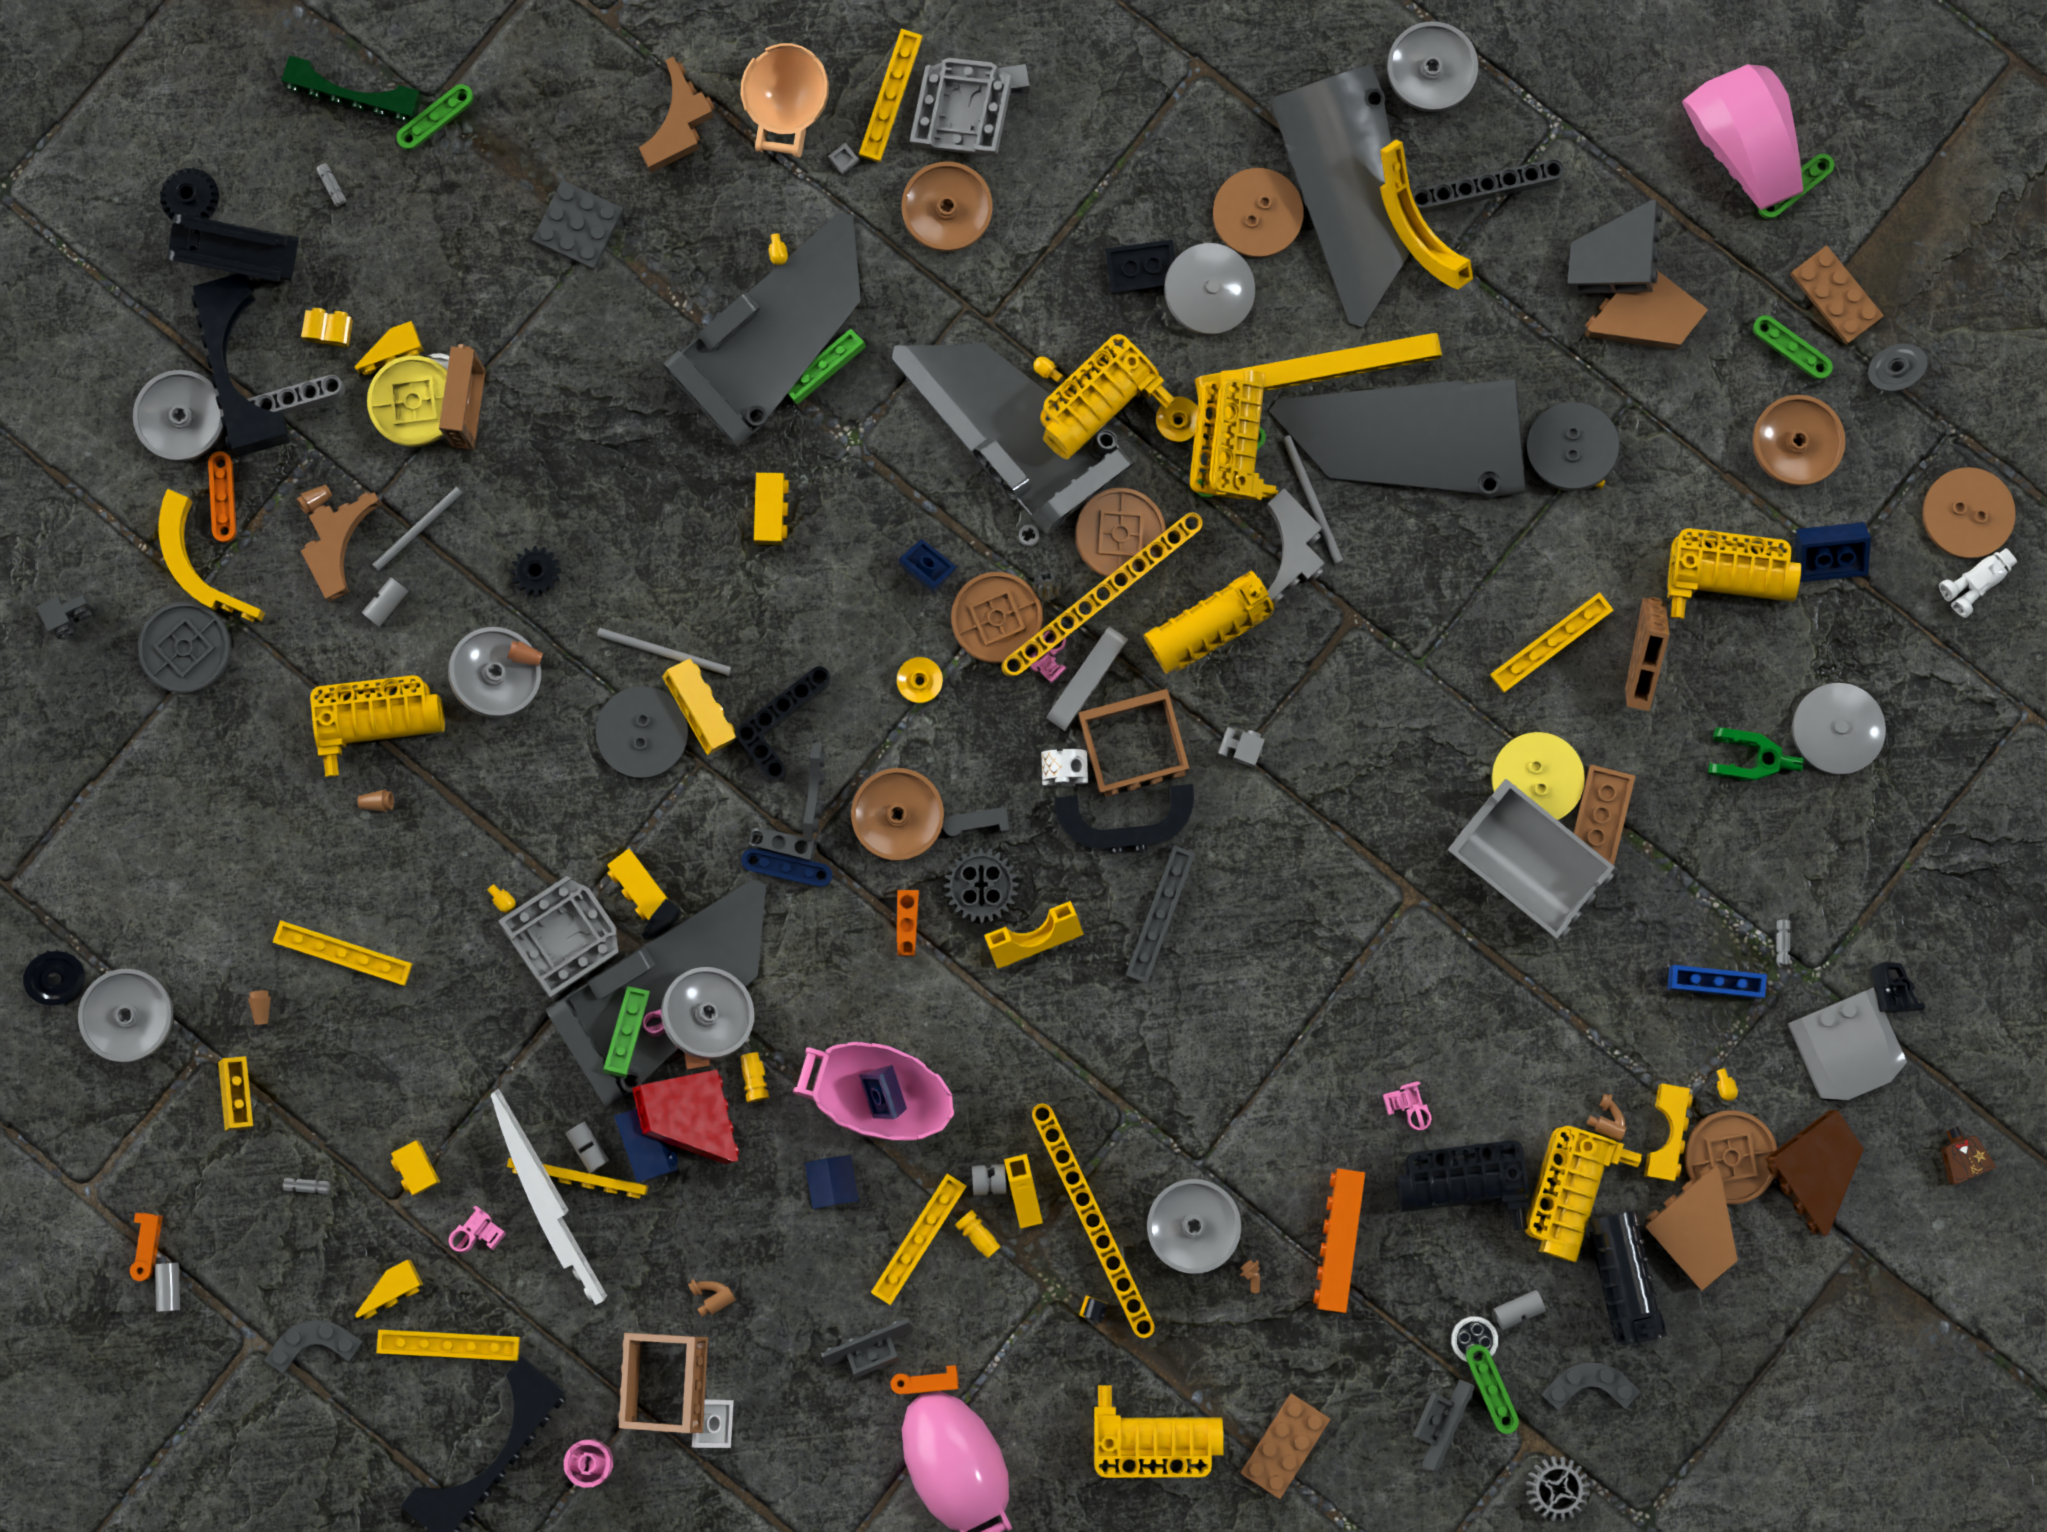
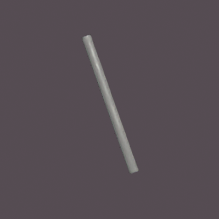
(1312, 499)
(663, 651)

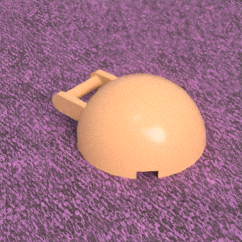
(784, 94)

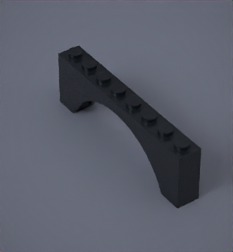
(219, 308)
(533, 1400)

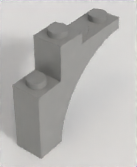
(1296, 531)

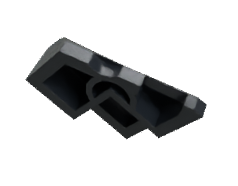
(662, 919)
(1894, 989)

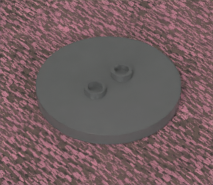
(1572, 446)
(184, 647)
(642, 732)

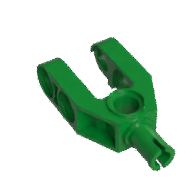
(1763, 745)

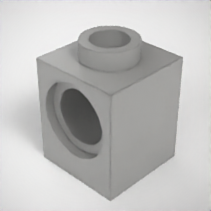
(1020, 78)

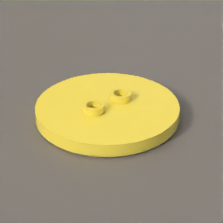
(408, 400)
(1543, 770)

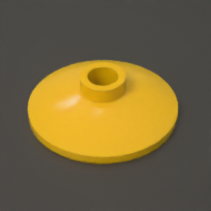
(1182, 408)
(917, 668)

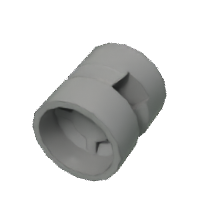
(989, 1179)

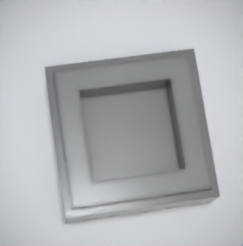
(843, 158)

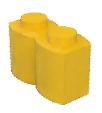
(327, 328)

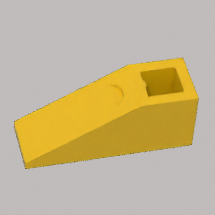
(395, 343)
(1023, 1191)
(393, 1284)

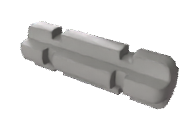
(331, 184)
(1783, 942)
(309, 1186)

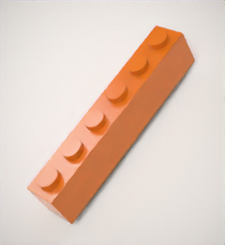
(1340, 1240)

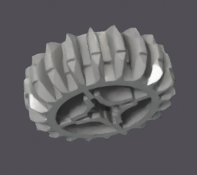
(1552, 1498)

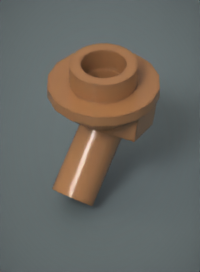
(1250, 1270)

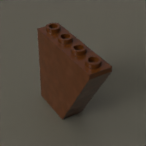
(1817, 1169)

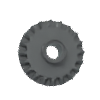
(1897, 367)

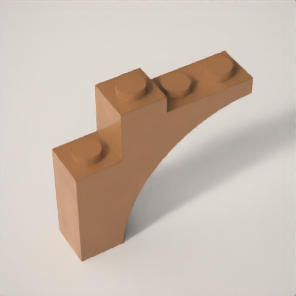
(686, 111)
(335, 529)

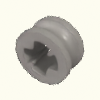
(1025, 529)

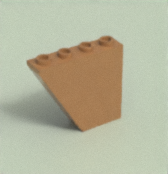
(1648, 318)
(1647, 653)
(1697, 1228)

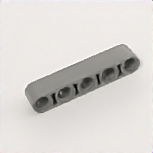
(299, 392)
(1087, 678)

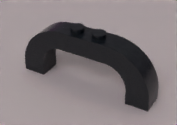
(1130, 837)

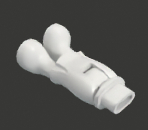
(1978, 580)

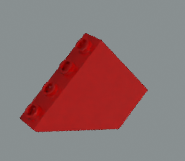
(688, 1115)

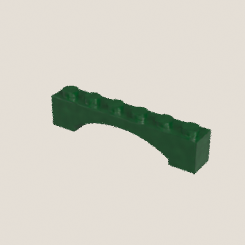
(400, 103)

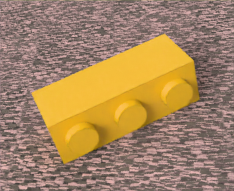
(770, 509)
(637, 883)
(235, 1093)

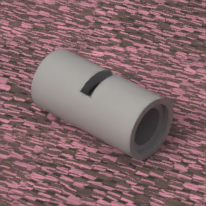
(388, 599)
(587, 1147)
(167, 1287)
(1519, 1309)

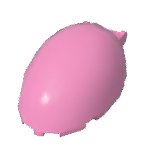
(843, 1099)
(955, 1463)

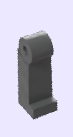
(956, 824)
(782, 843)

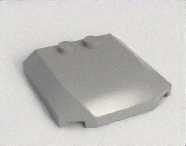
(961, 107)
(561, 934)
(1848, 1047)

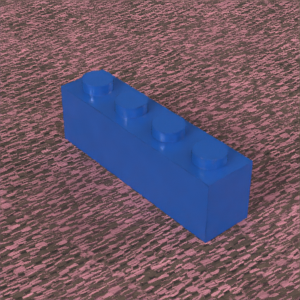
(1717, 982)

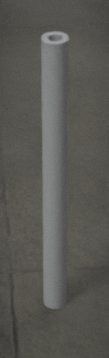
(417, 528)

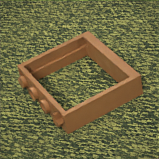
(462, 397)
(1126, 706)
(693, 1388)

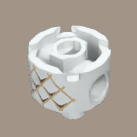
(1064, 767)

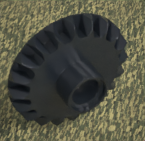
(204, 197)
(54, 989)

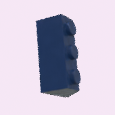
(1833, 551)
(647, 1155)

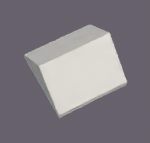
(716, 1425)

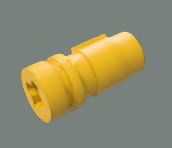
(753, 1075)
(979, 1236)

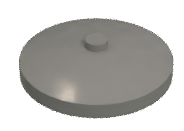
(1432, 66)
(1209, 288)
(178, 415)
(489, 680)
(1838, 729)
(707, 1013)
(125, 1015)
(1194, 1226)

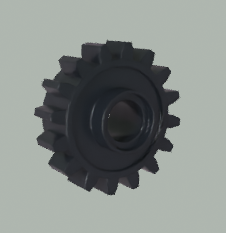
(527, 563)

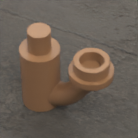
(1605, 1126)
(717, 1301)

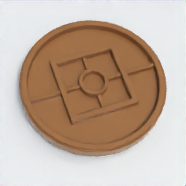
(1258, 213)
(1968, 513)
(1116, 528)
(995, 616)
(1739, 1148)

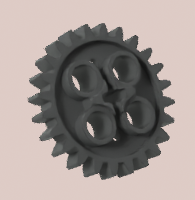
(1002, 885)

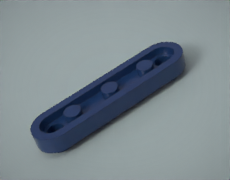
(786, 867)

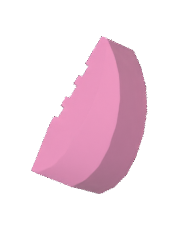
(1751, 131)

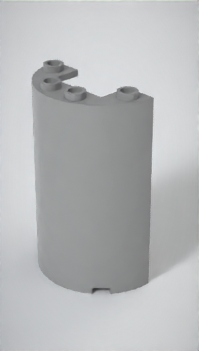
(1531, 859)

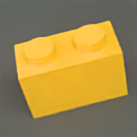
(415, 1168)

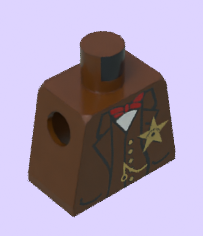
(1964, 1157)

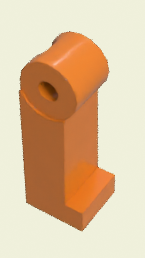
(907, 921)
(147, 1245)
(906, 1384)

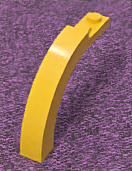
(1412, 228)
(172, 543)

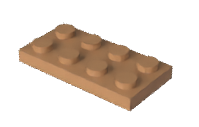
(1836, 294)
(1603, 810)
(1285, 1445)

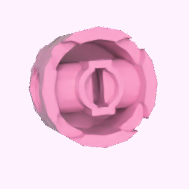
(588, 1463)

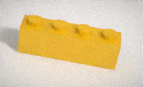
(699, 706)

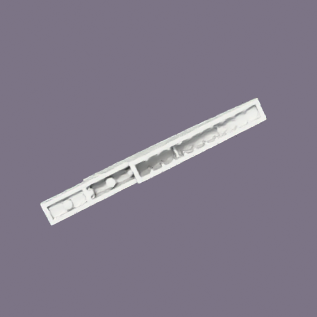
(545, 1199)

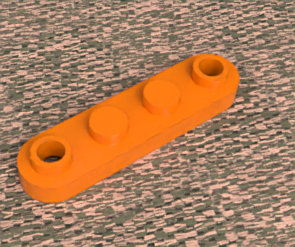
(222, 497)

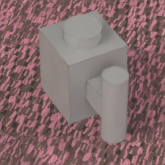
(1246, 749)

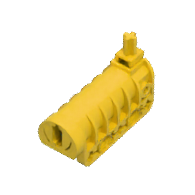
(1101, 397)
(1231, 437)
(1729, 569)
(1210, 623)
(372, 717)
(1573, 1190)
(1153, 1439)

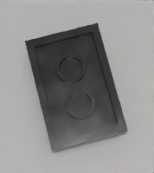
(1139, 266)

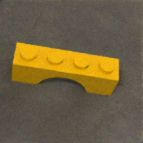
(1058, 928)
(1673, 1104)

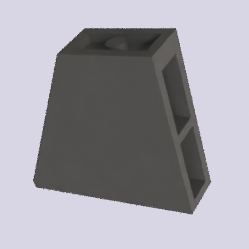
(1618, 254)

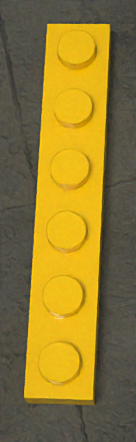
(890, 95)
(1551, 642)
(342, 953)
(590, 1180)
(918, 1239)
(448, 1345)

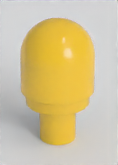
(777, 250)
(1046, 369)
(502, 899)
(1726, 1086)

